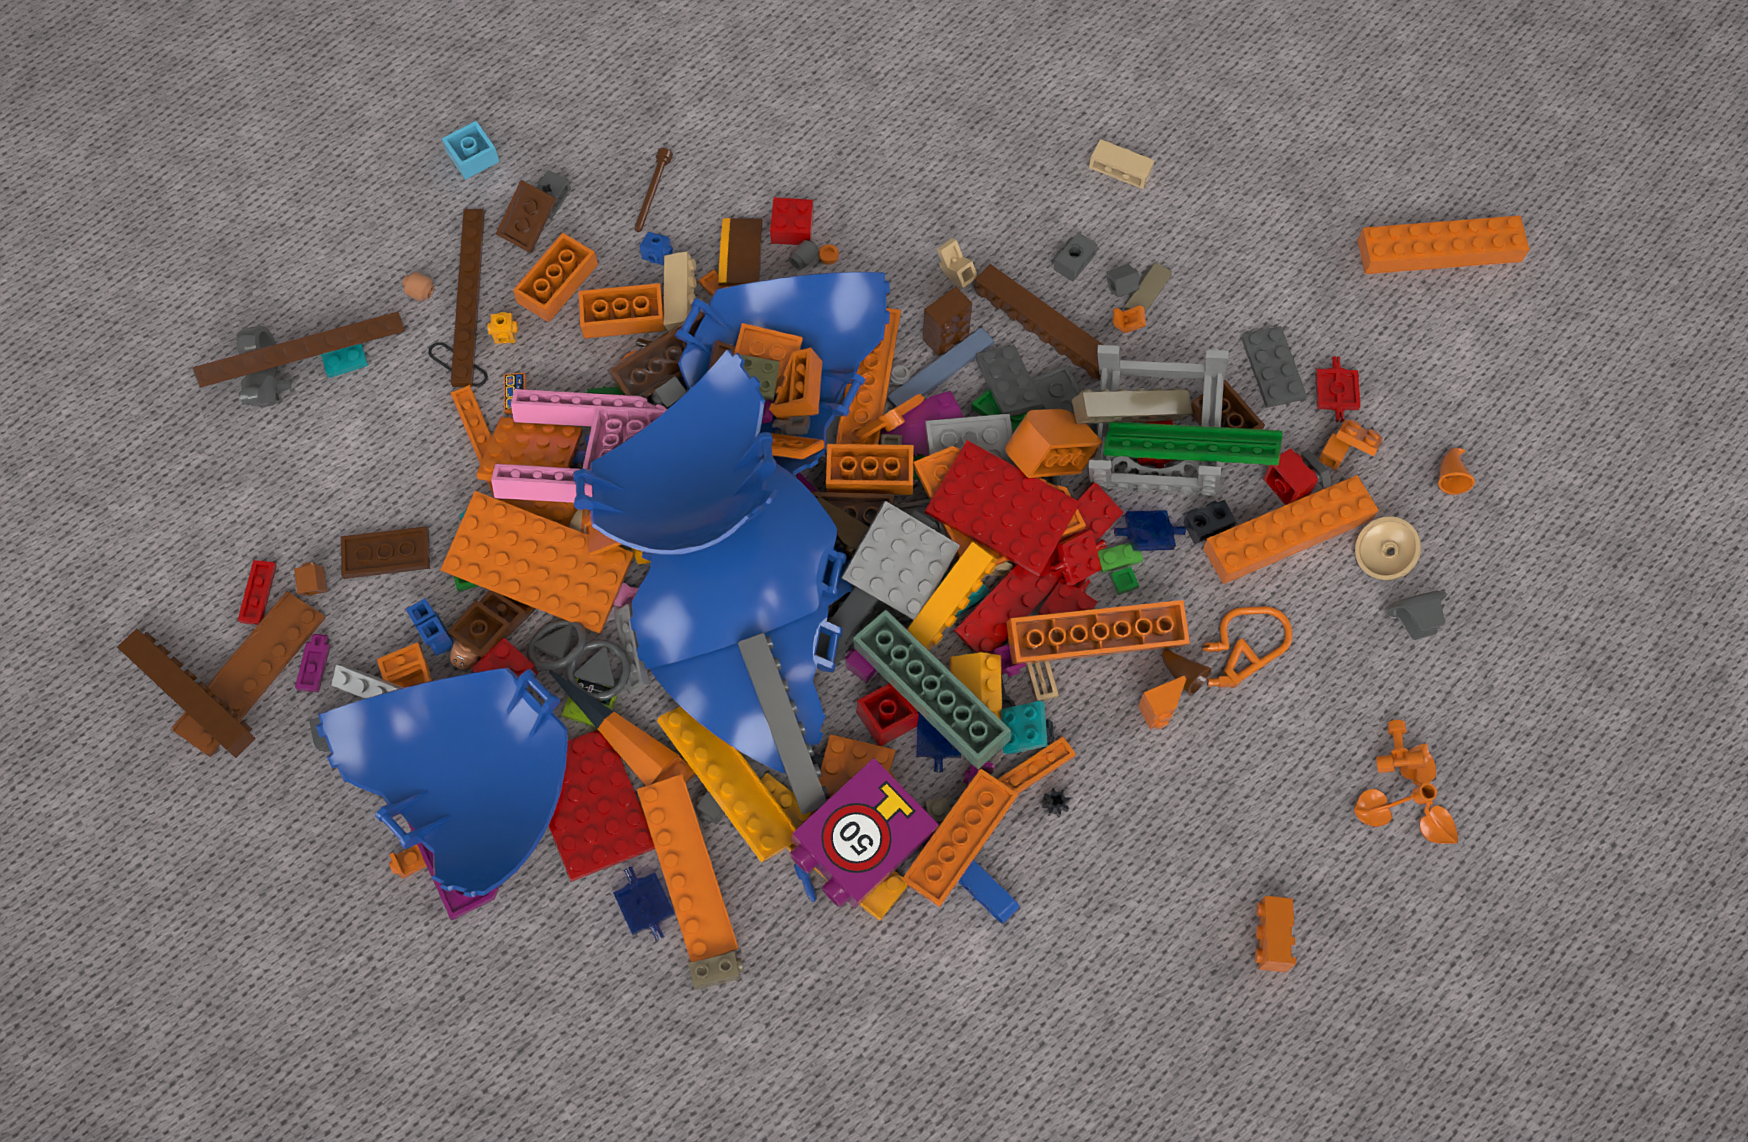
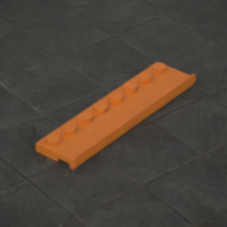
(687, 869)

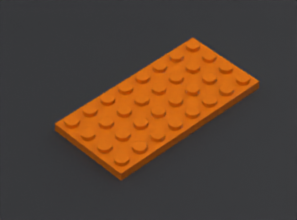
(536, 562)

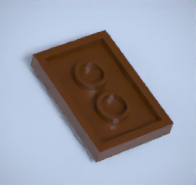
(526, 216)

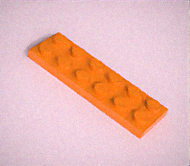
(960, 838)

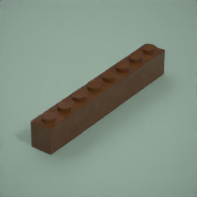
(1039, 318)
(186, 692)

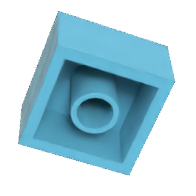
(470, 150)

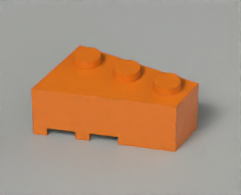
(801, 386)
(1275, 934)

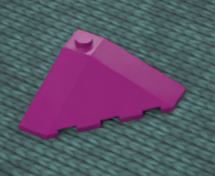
(913, 429)

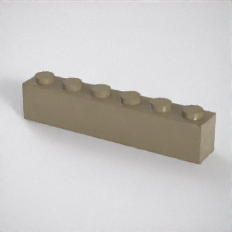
(1131, 405)

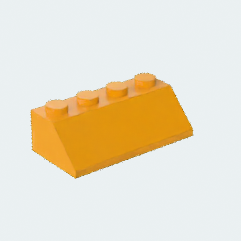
(981, 676)

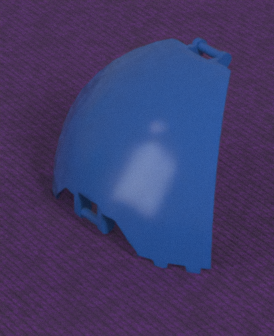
(833, 312)
(687, 472)
(742, 584)
(721, 693)
(463, 763)

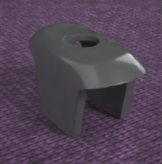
(1420, 613)

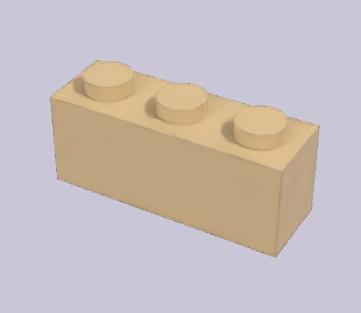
(1121, 163)

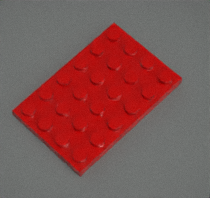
(1002, 508)
(597, 810)

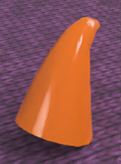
(1453, 475)

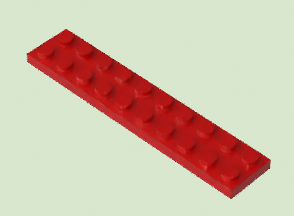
(1022, 590)

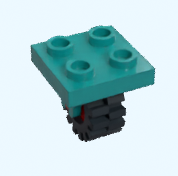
(1027, 727)

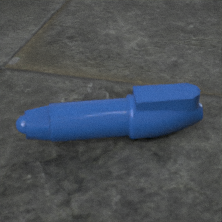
(806, 880)

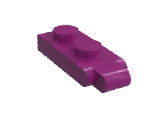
(313, 664)

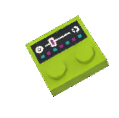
(573, 712)

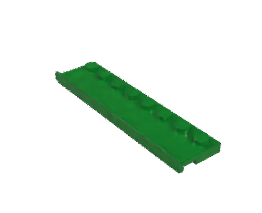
(1193, 443)

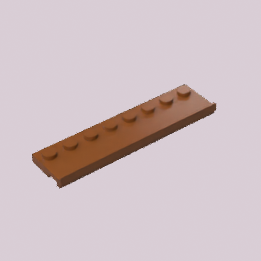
(255, 665)

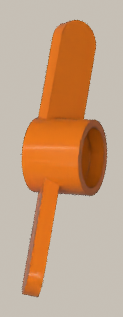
(890, 419)

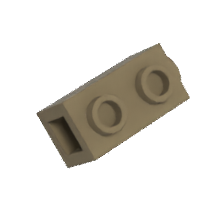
(715, 970)

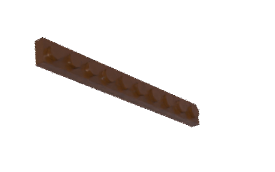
(467, 298)
(297, 349)

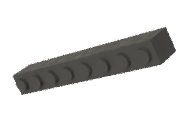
(856, 612)
(782, 722)

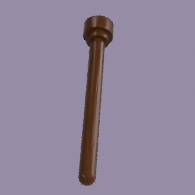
(663, 158)

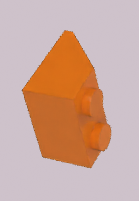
(1160, 703)

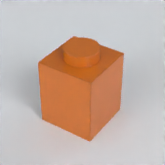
(1333, 452)

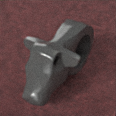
(260, 387)

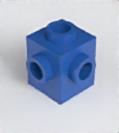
(655, 247)

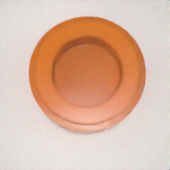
(828, 254)

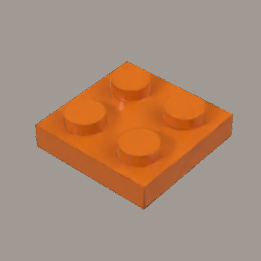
(1358, 437)

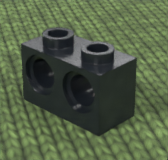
(1211, 525)

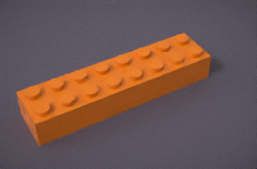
(1443, 244)
(1290, 529)
(1097, 632)

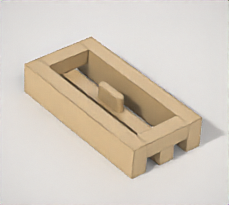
(1046, 696)

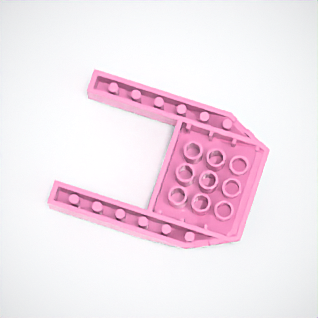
(612, 422)

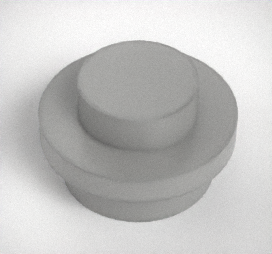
(900, 375)

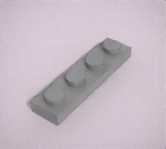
(628, 640)
(360, 683)

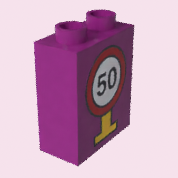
(861, 835)

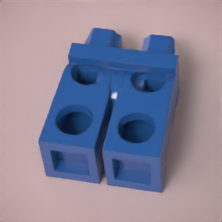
(430, 627)

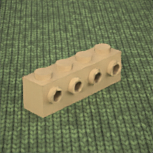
(678, 288)

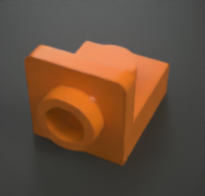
(407, 862)

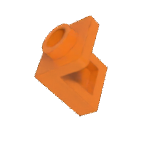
(1130, 319)

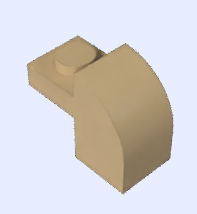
(954, 265)

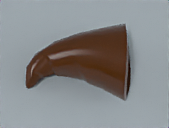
(1193, 671)

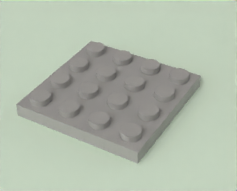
(900, 561)

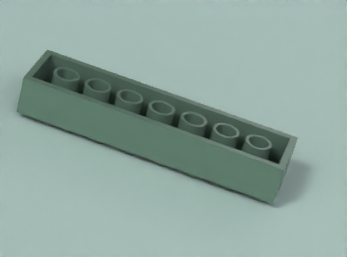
(932, 689)

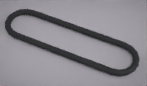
(450, 369)

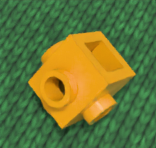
(502, 328)

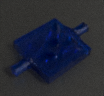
(1150, 530)
(933, 744)
(644, 903)

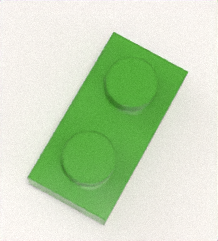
(1119, 557)

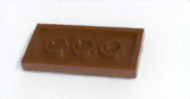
(385, 552)

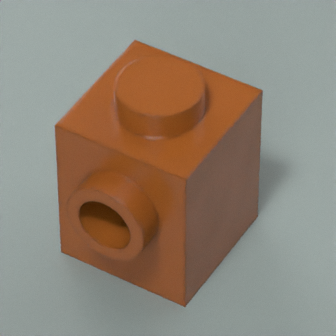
(310, 579)

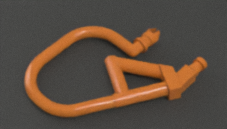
(1230, 677)

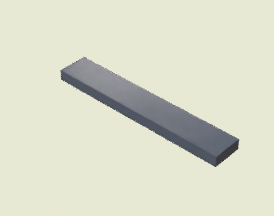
(942, 368)

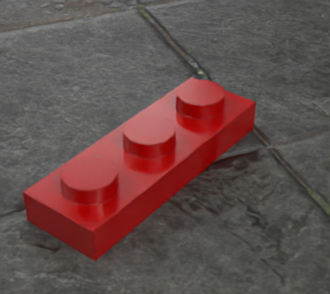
(257, 592)

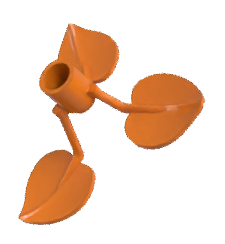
(1435, 826)

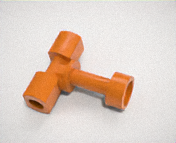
(1399, 756)

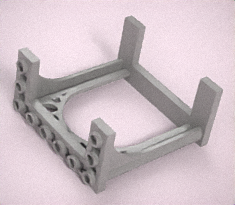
(1208, 474)

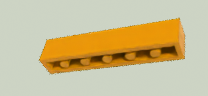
(952, 595)

